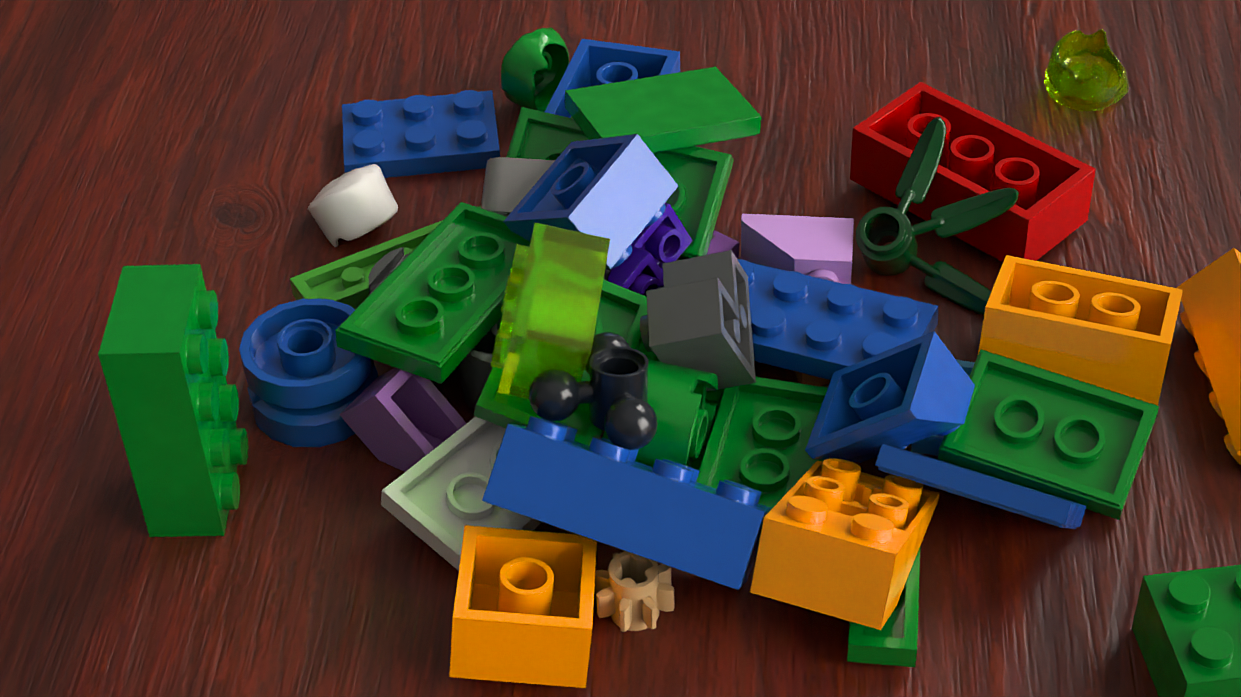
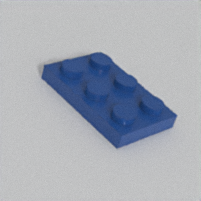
(421, 133)

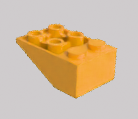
(843, 542)

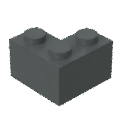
(703, 318)

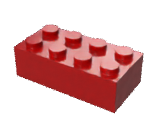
(976, 159)

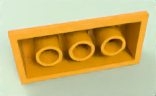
(1214, 320)

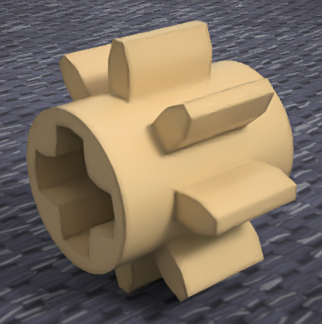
(633, 591)

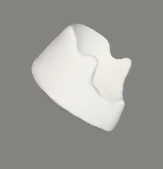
(353, 204)

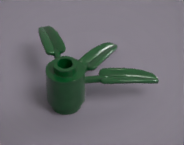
(893, 226)

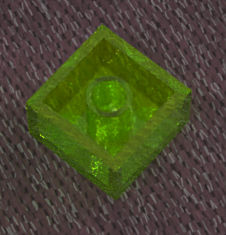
(549, 307)

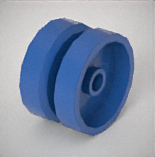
(300, 375)

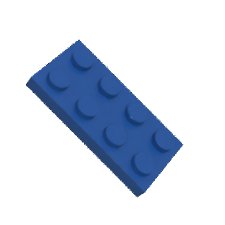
(826, 324)

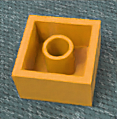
(523, 607)

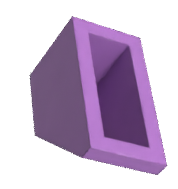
(402, 418)

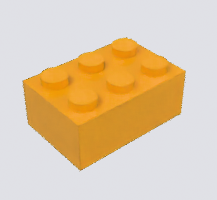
(1083, 325)

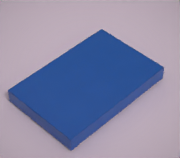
(980, 487)

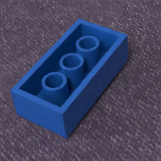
(626, 503)

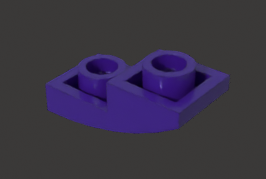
(655, 245)

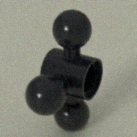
(614, 393)

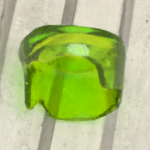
(1085, 72)

